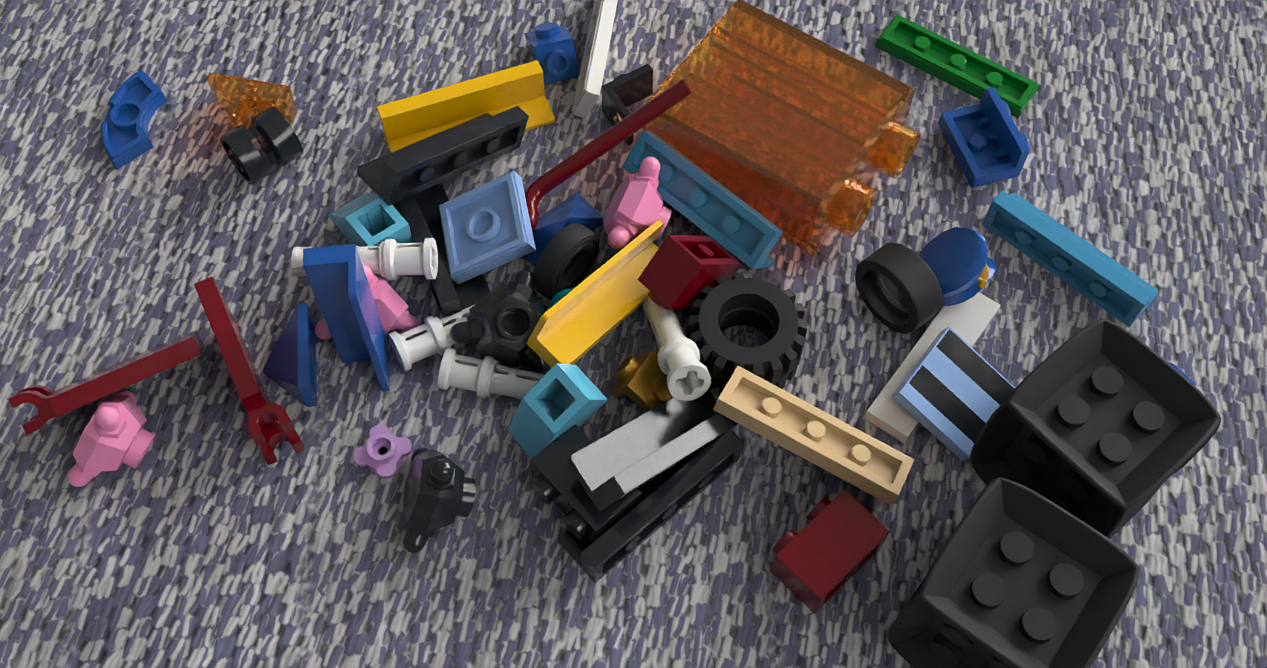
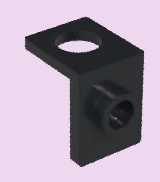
(625, 91)

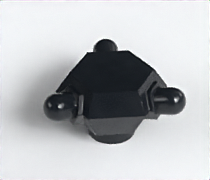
(504, 322)
(434, 496)

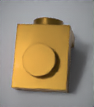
(641, 381)

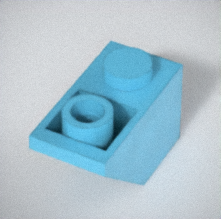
(371, 221)
(553, 406)

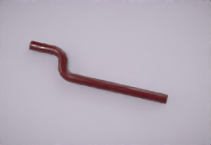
(603, 144)

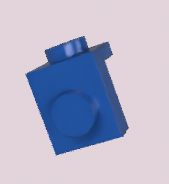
(554, 51)

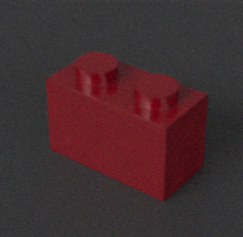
(684, 268)
(828, 549)

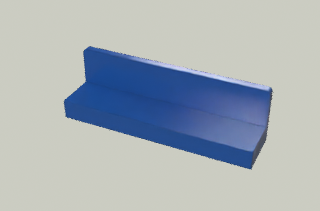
(348, 306)

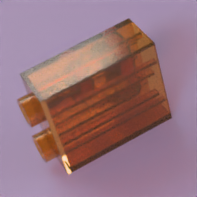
(788, 124)

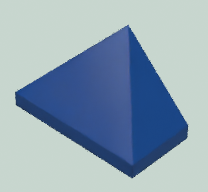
(572, 210)
(294, 357)

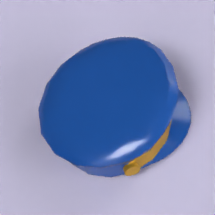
(959, 263)

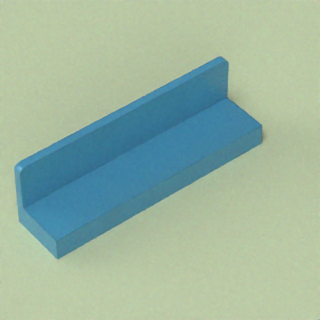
(707, 202)
(1069, 257)

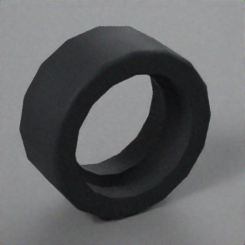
(898, 287)

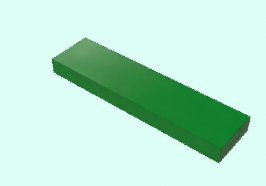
(955, 64)

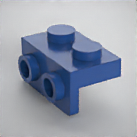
(985, 140)

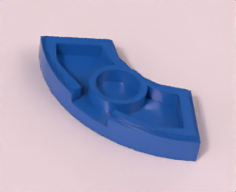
(128, 119)

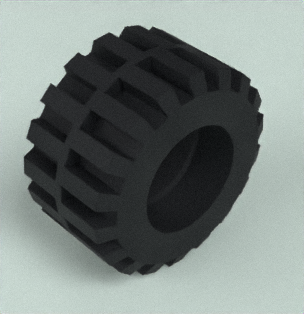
(755, 305)

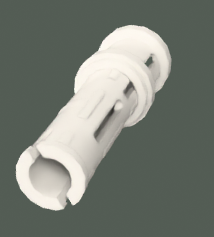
(389, 259)
(425, 339)
(677, 354)
(484, 376)

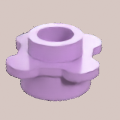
(383, 465)

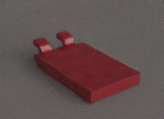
(105, 382)
(262, 414)

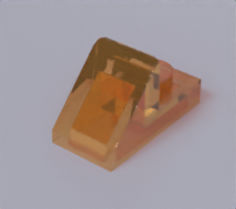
(245, 98)

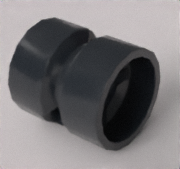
(273, 136)

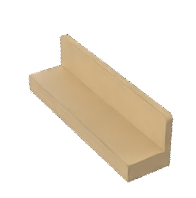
(814, 435)

